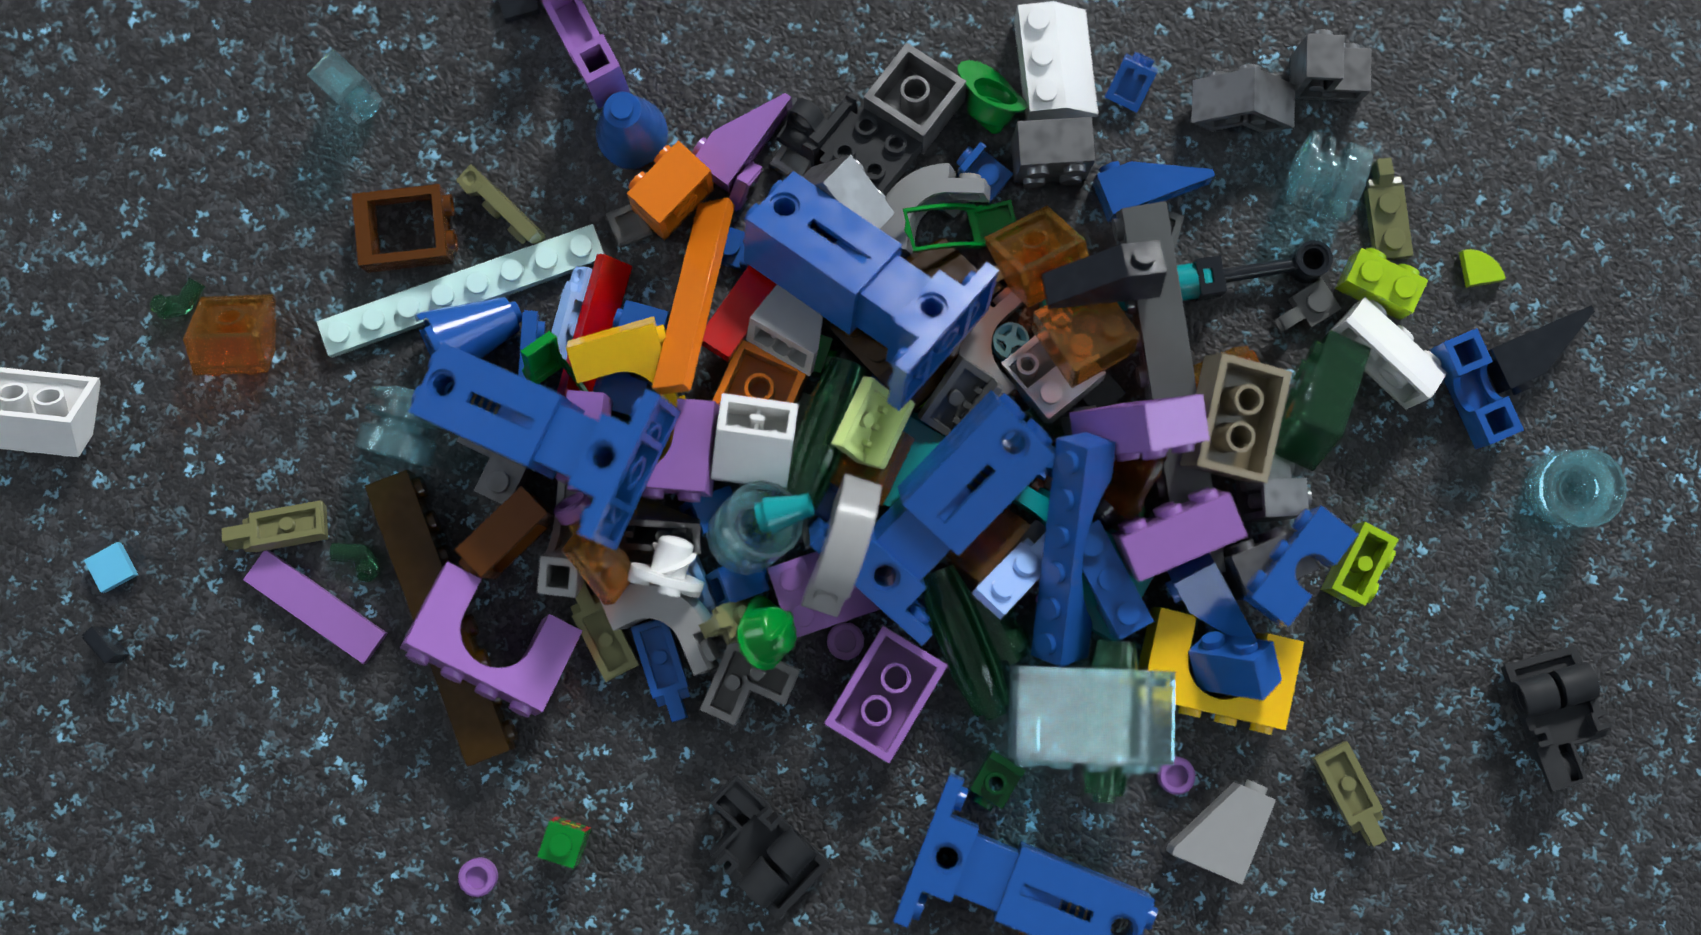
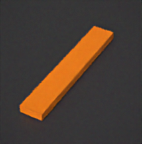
(693, 297)

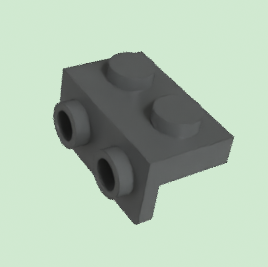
(957, 395)

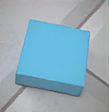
(111, 567)

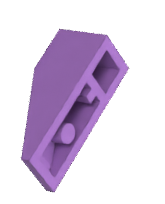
(740, 141)

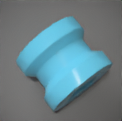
(1012, 335)

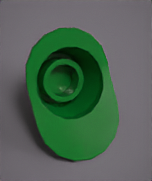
(989, 96)
(765, 633)

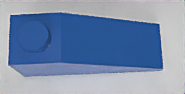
(1145, 183)
(1207, 595)

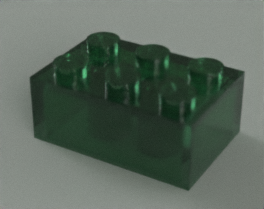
(1321, 399)

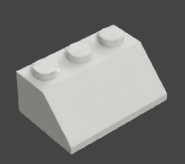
(1055, 61)
(1394, 358)
(47, 411)

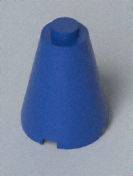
(630, 131)
(471, 326)

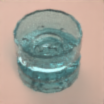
(1328, 176)
(398, 431)
(1595, 491)
(737, 520)

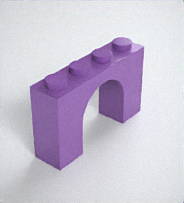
(587, 49)
(689, 460)
(437, 640)

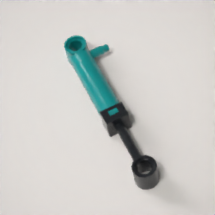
(1207, 279)

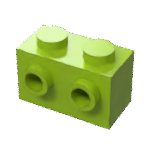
(1377, 279)
(1360, 567)

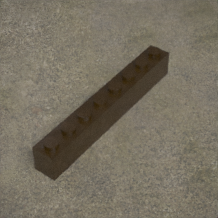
(418, 559)

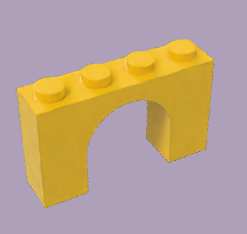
(621, 349)
(1167, 649)

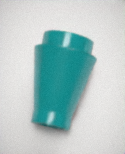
(783, 511)

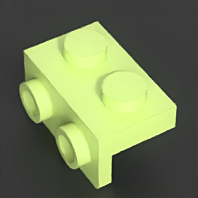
(871, 425)

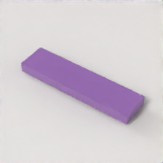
(315, 606)

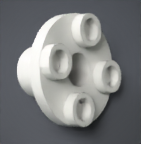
(669, 568)

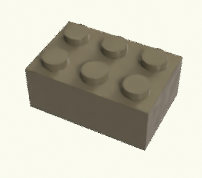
(1242, 415)

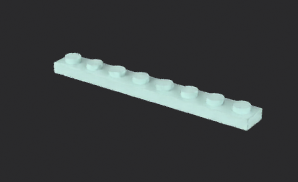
(477, 283)

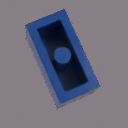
(1235, 665)

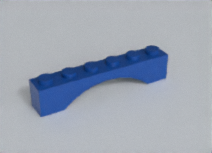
(1078, 481)

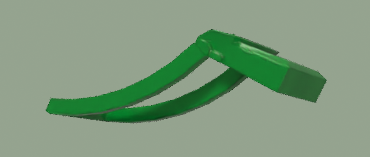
(982, 222)
(544, 359)

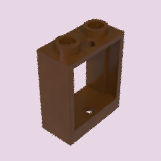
(367, 228)
(505, 534)

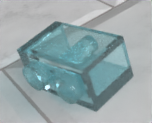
(345, 87)

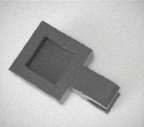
(1309, 306)

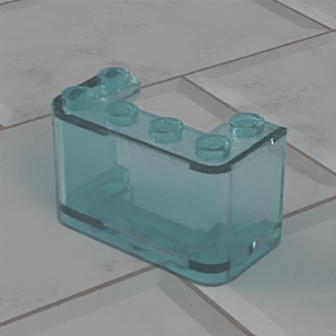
(1091, 718)

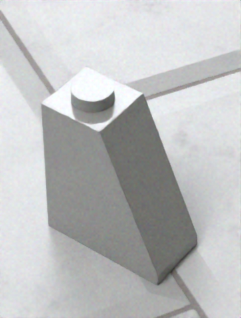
(786, 330)
(1226, 831)

